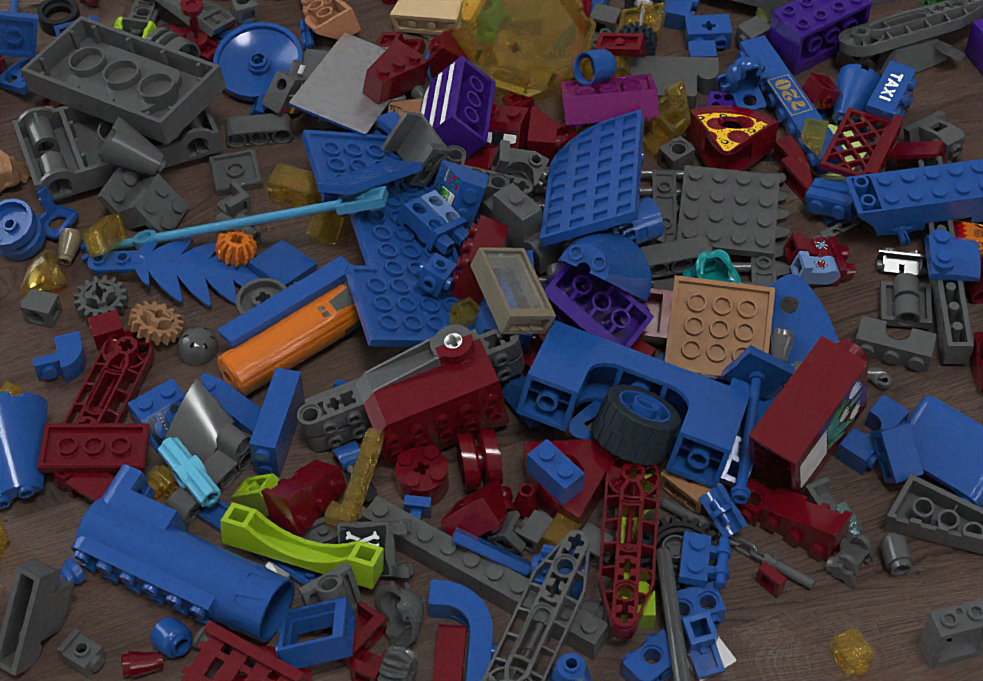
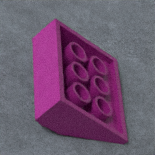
(609, 99)

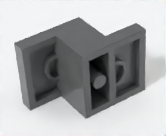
(143, 200)

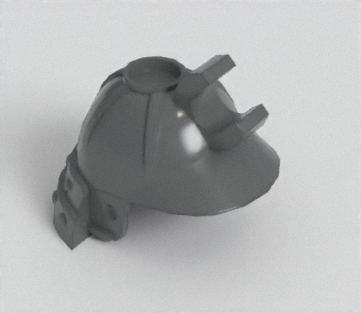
(402, 610)

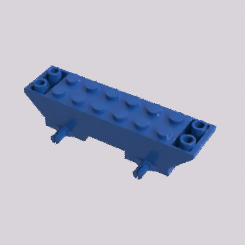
(915, 196)

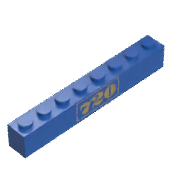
(786, 97)

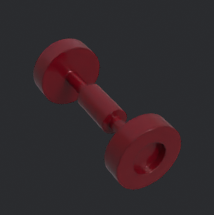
(192, 9)

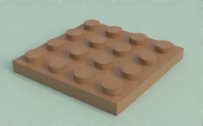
(716, 323)

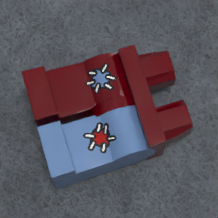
(818, 259)

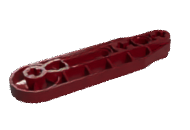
(121, 367)
(627, 493)

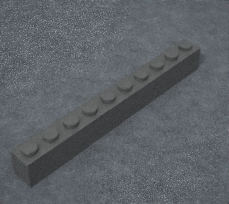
(949, 301)
(483, 576)

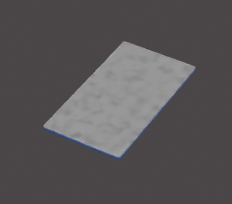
(337, 86)

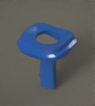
(55, 211)

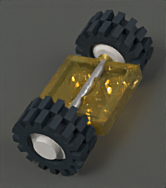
(645, 18)

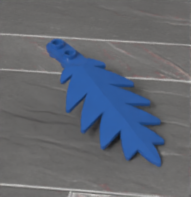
(173, 266)

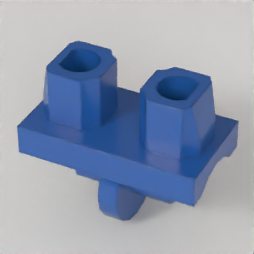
(723, 511)

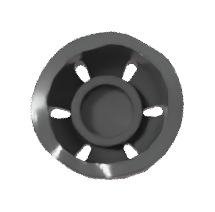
(199, 339)

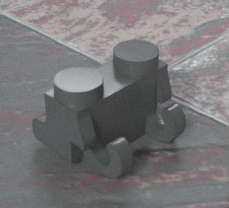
(851, 554)

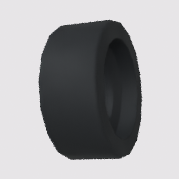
(50, 7)

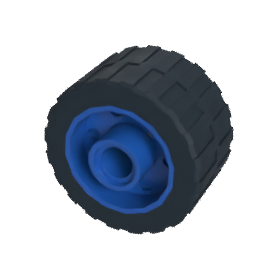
(636, 424)

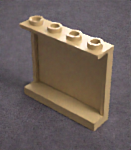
(424, 16)

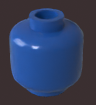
(171, 637)

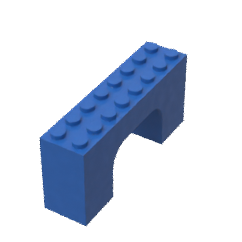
(581, 369)

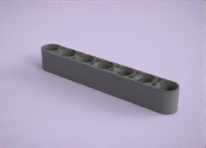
(668, 257)

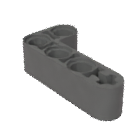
(495, 181)
(222, 467)

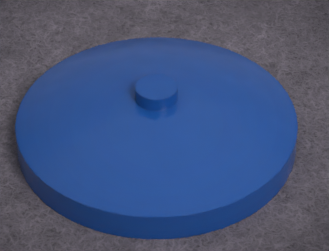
(253, 56)

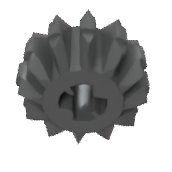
(398, 664)

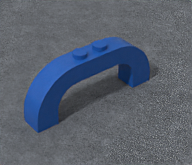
(466, 607)

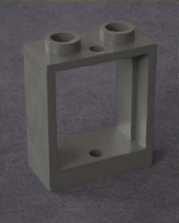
(961, 631)

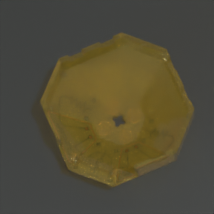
(544, 31)

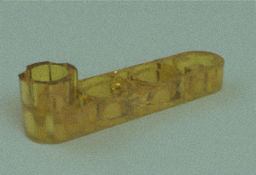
(359, 482)

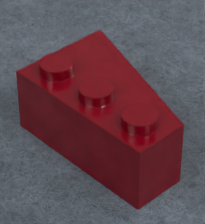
(304, 497)

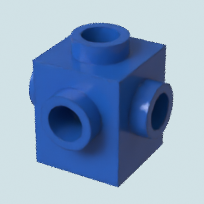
(436, 275)

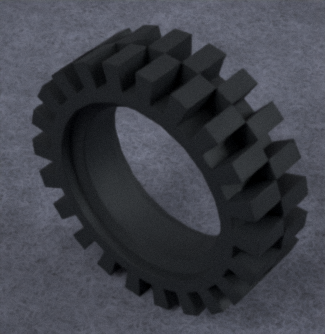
(675, 527)

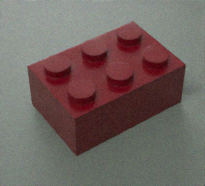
(484, 234)

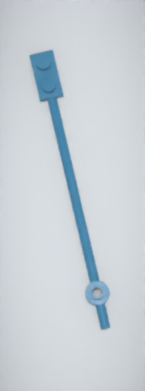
(345, 204)

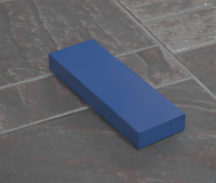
(491, 551)

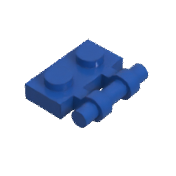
(695, 556)

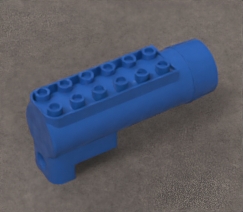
(156, 555)

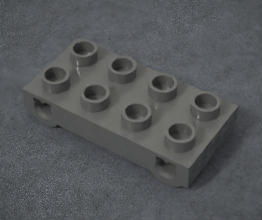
(64, 145)

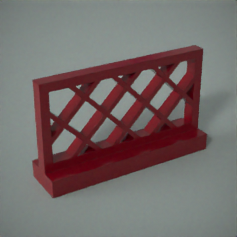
(878, 152)

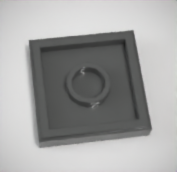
(235, 166)

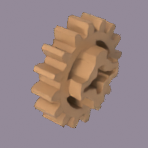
(155, 323)

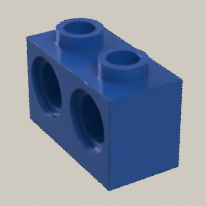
(695, 597)

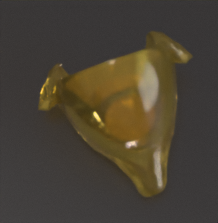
(43, 274)

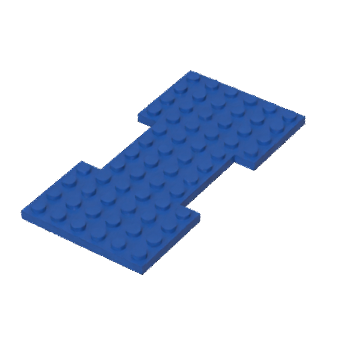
(385, 289)

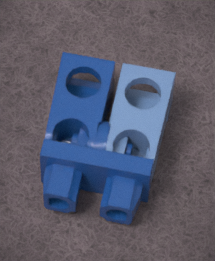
(434, 222)

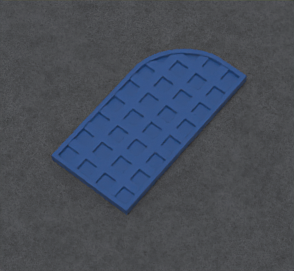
(595, 180)

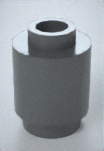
(896, 554)

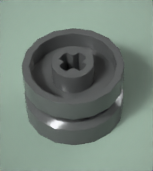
(256, 292)

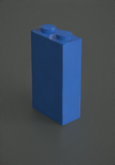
(277, 422)

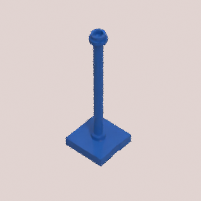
(18, 32)
(765, 376)

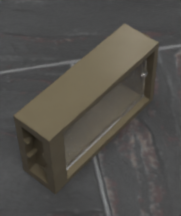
(512, 291)

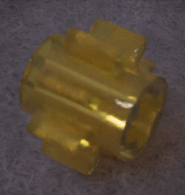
(162, 480)

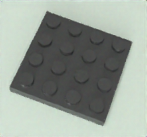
(730, 209)

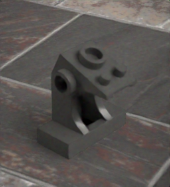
(937, 129)
(520, 161)

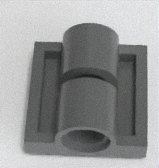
(906, 302)
(332, 585)

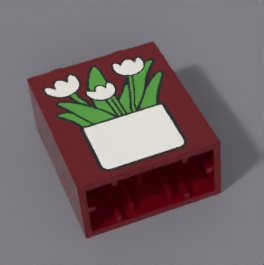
(810, 416)

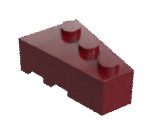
(395, 73)
(805, 523)

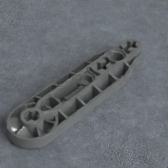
(909, 27)
(544, 612)

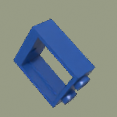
(315, 617)

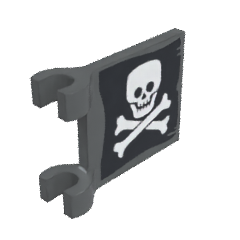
(382, 535)

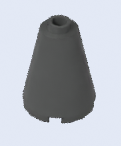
(131, 150)

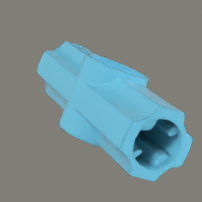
(189, 472)

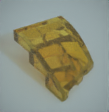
(672, 119)

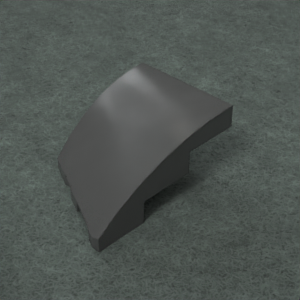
(199, 421)

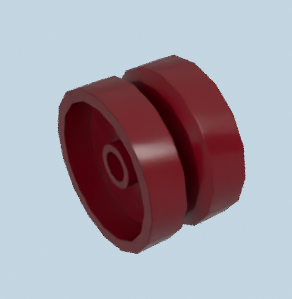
(483, 458)

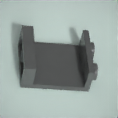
(417, 142)

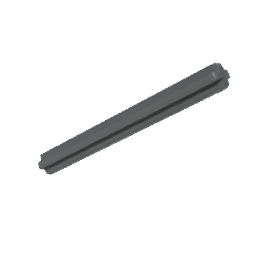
(672, 615)

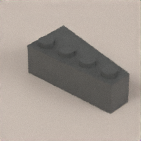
(936, 516)

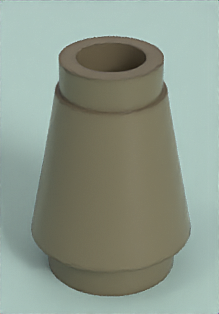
(68, 245)

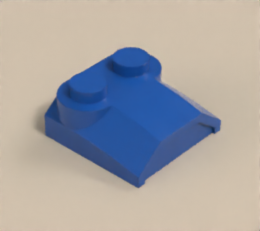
(951, 257)

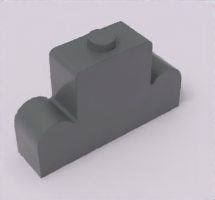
(697, 72)
(524, 220)
(32, 614)

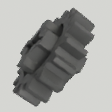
(88, 301)

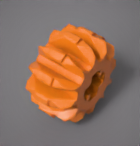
(235, 247)

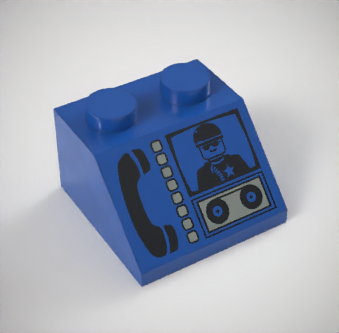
(158, 409)

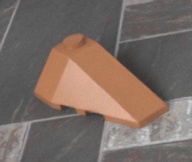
(330, 18)

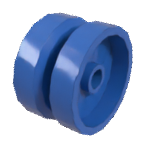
(20, 230)

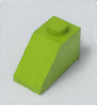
(250, 490)

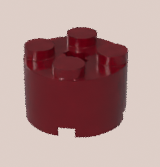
(422, 473)

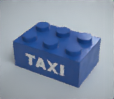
(892, 93)

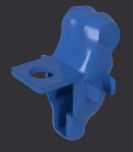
(743, 80)

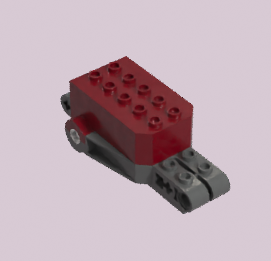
(420, 394)

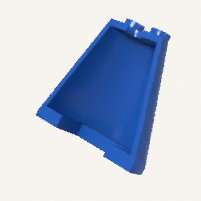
(613, 260)
(20, 444)

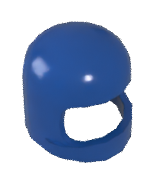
(602, 65)

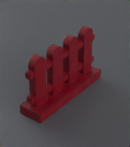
(235, 663)

